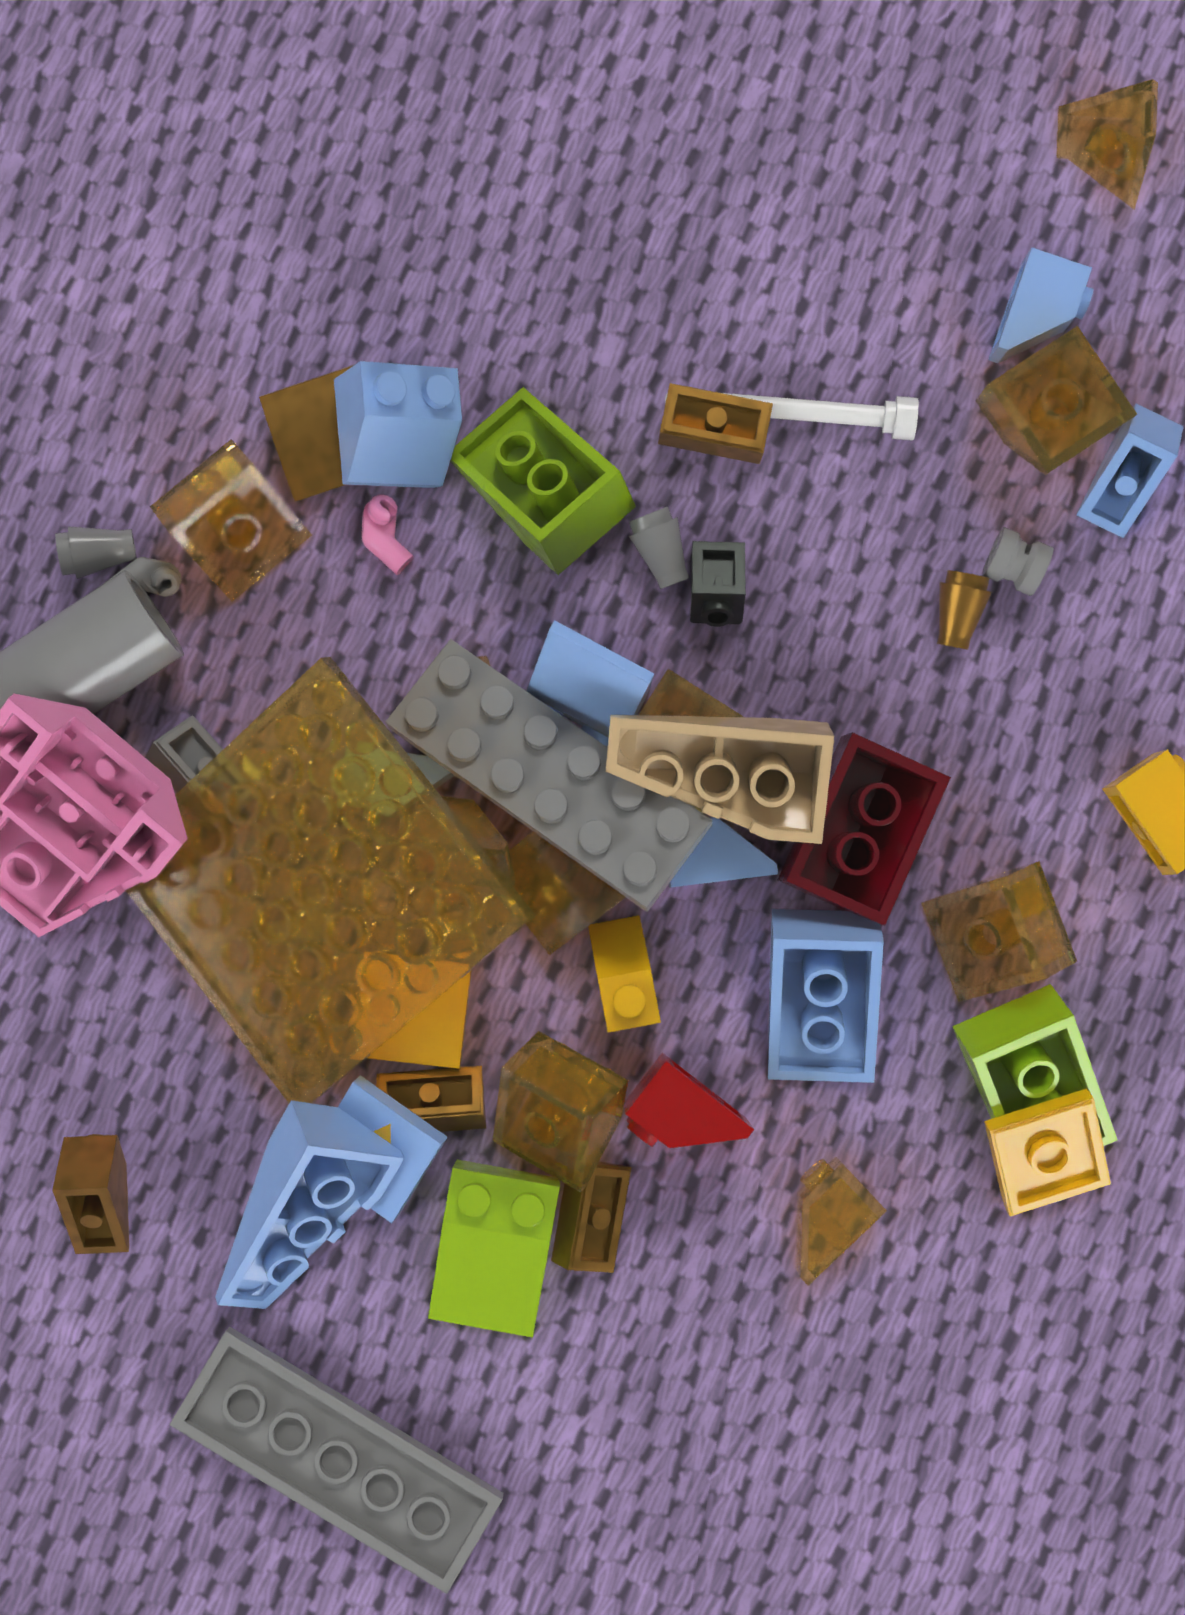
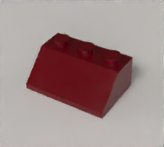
(871, 829)

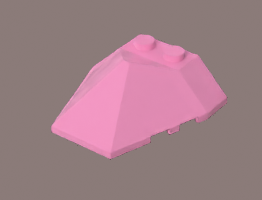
(76, 813)

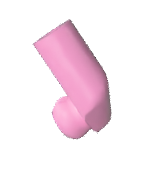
(379, 533)

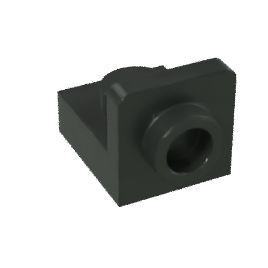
(717, 583)

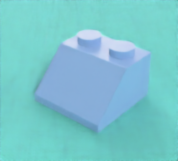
(397, 423)

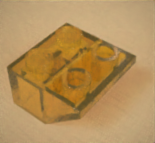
(558, 891)

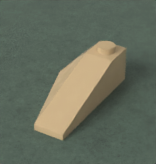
(741, 769)

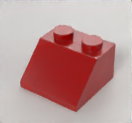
(680, 1109)

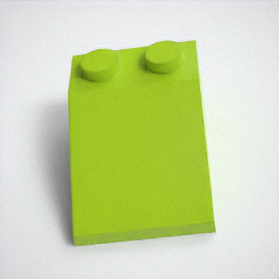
(543, 480)
(1029, 1056)
(493, 1248)

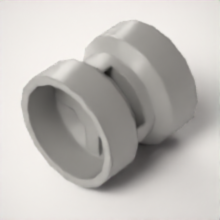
(1017, 561)

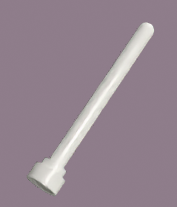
(894, 417)

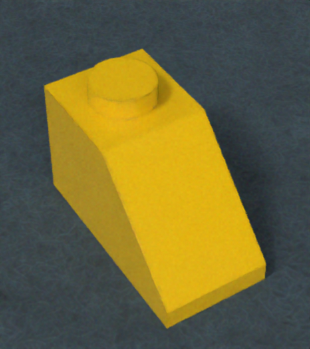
(1153, 807)
(624, 974)

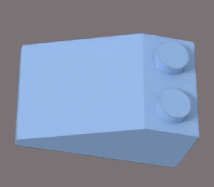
(587, 681)
(823, 996)

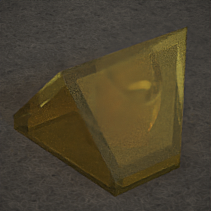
(1111, 137)

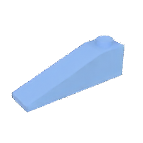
(307, 1186)

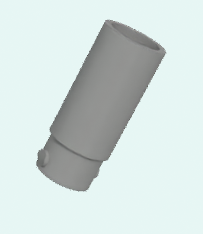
(91, 649)

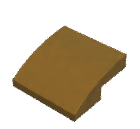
(306, 434)

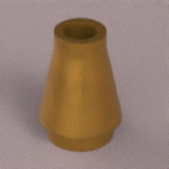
(960, 607)

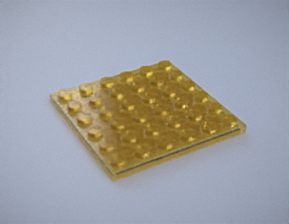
(324, 887)

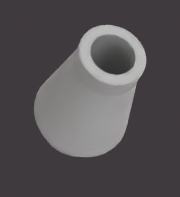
(660, 545)
(93, 549)

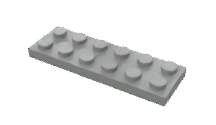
(546, 774)
(337, 1459)

